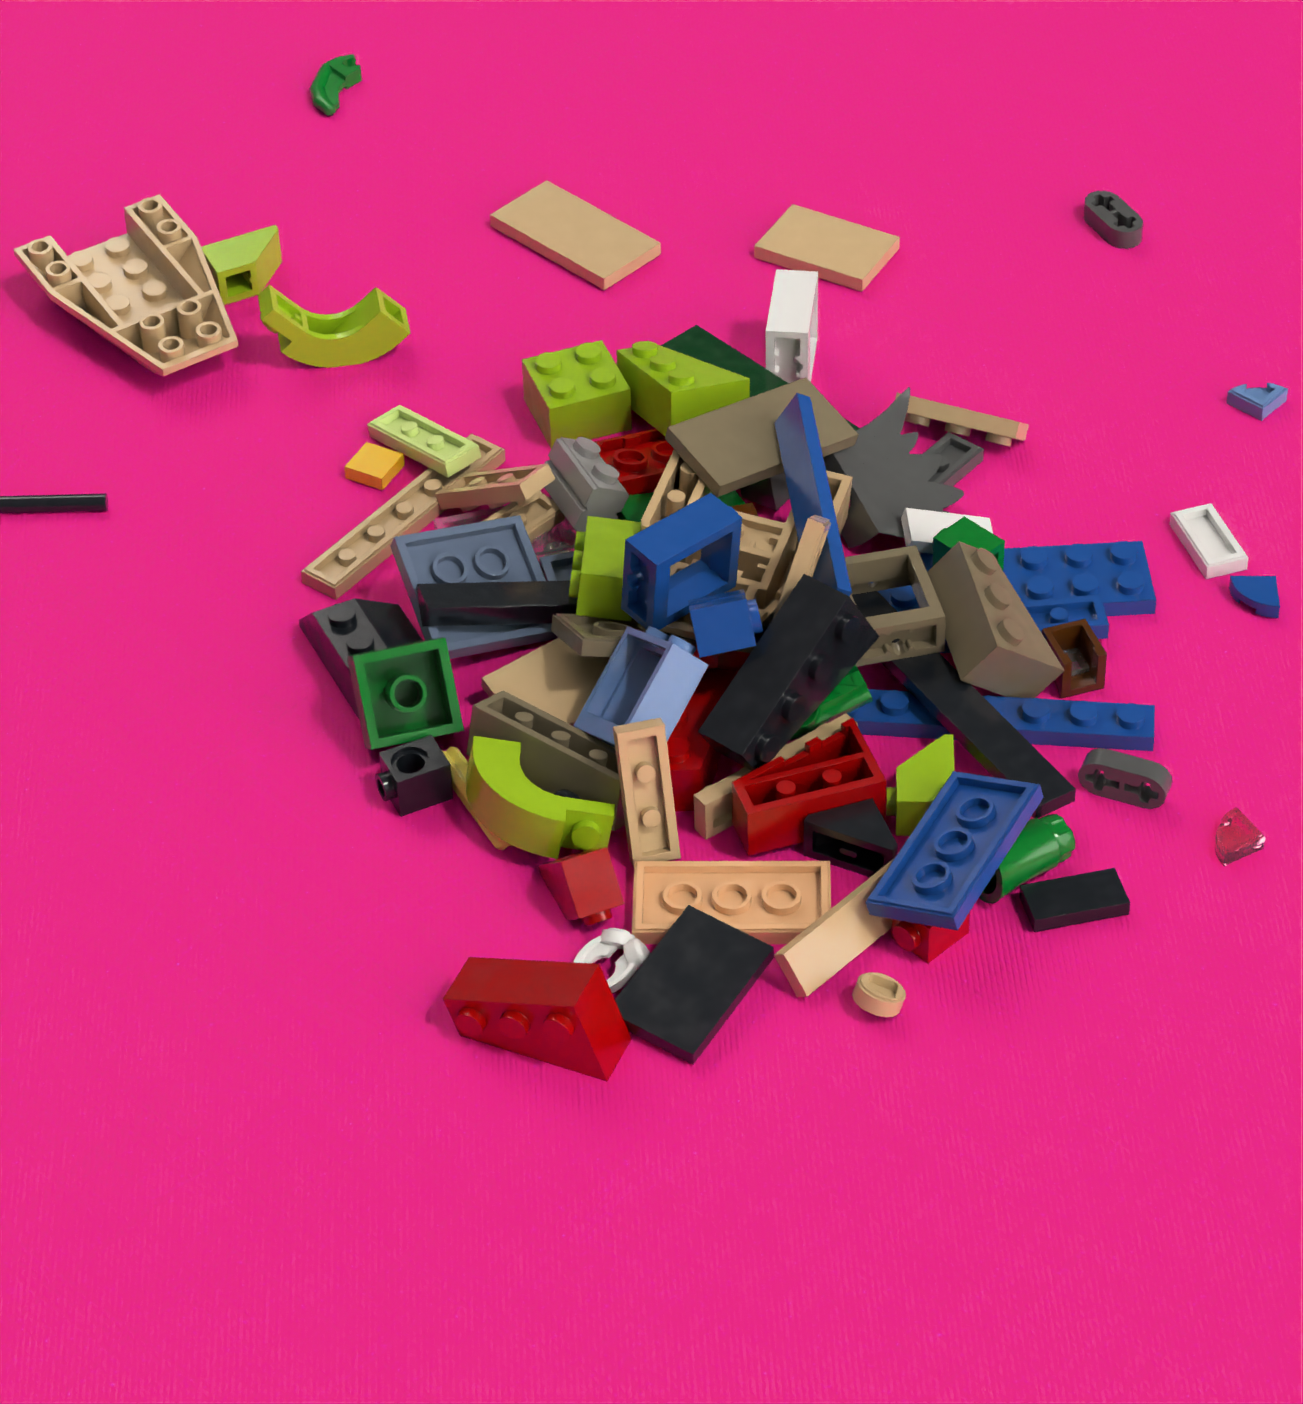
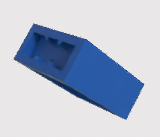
(649, 590)

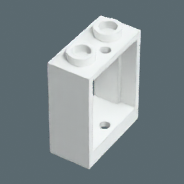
(792, 325)

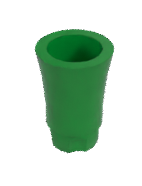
(1035, 851)

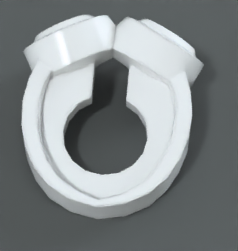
(606, 944)

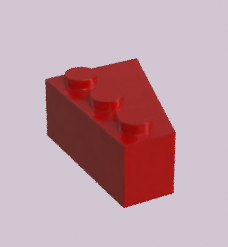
(690, 755)
(779, 795)
(541, 1012)

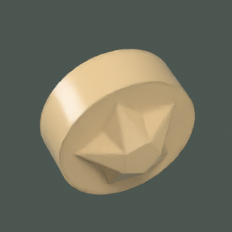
(879, 994)

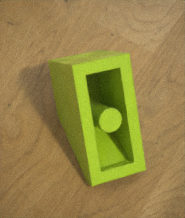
(919, 783)

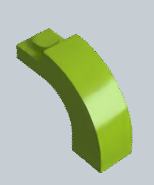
(339, 338)
(525, 813)

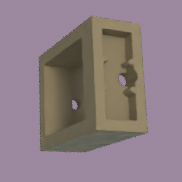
(919, 629)

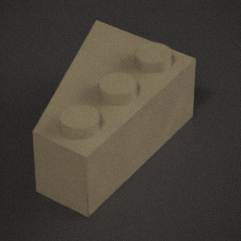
(989, 626)

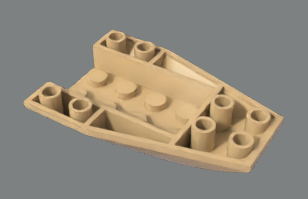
(140, 289)

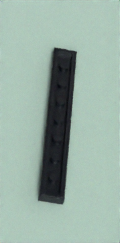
(972, 718)

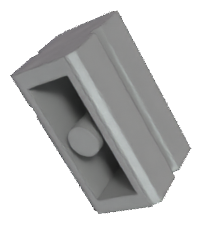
(584, 482)

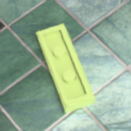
(424, 441)

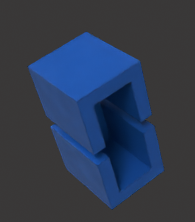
(724, 622)

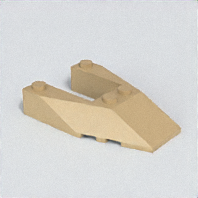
(765, 544)

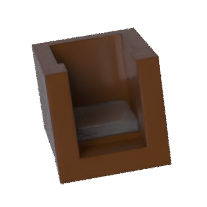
(1080, 657)

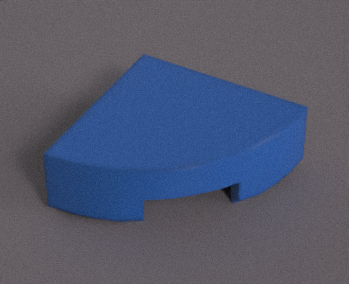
(1257, 592)

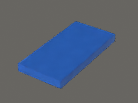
(954, 850)

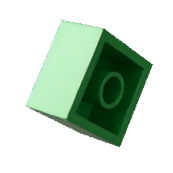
(405, 693)

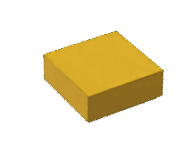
(374, 465)

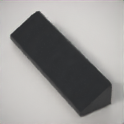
(493, 602)

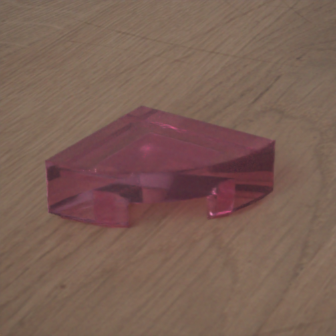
(1237, 837)

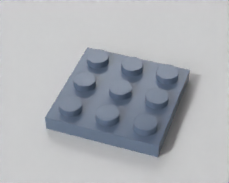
(472, 554)

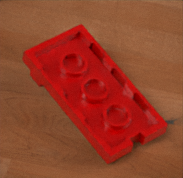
(637, 458)

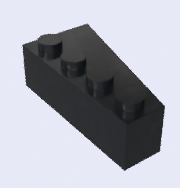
(788, 673)

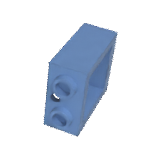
(642, 681)

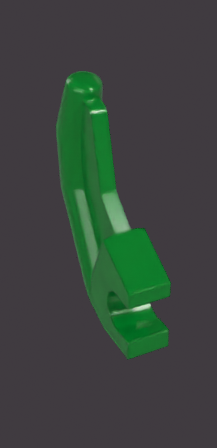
(331, 79)

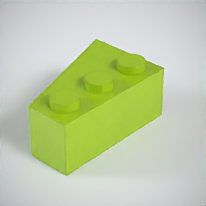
(674, 386)

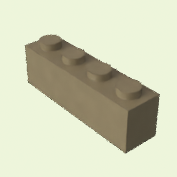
(551, 750)

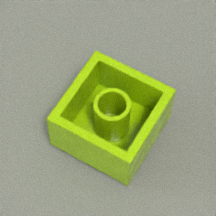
(577, 393)

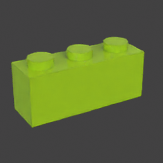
(600, 566)

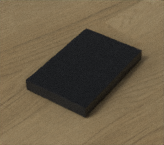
(692, 983)

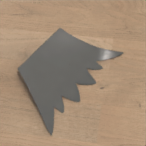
(888, 477)

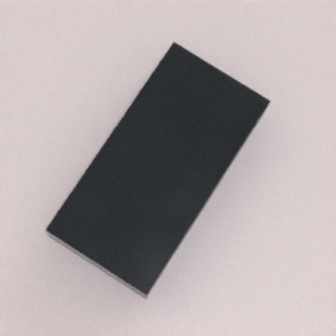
(1074, 899)

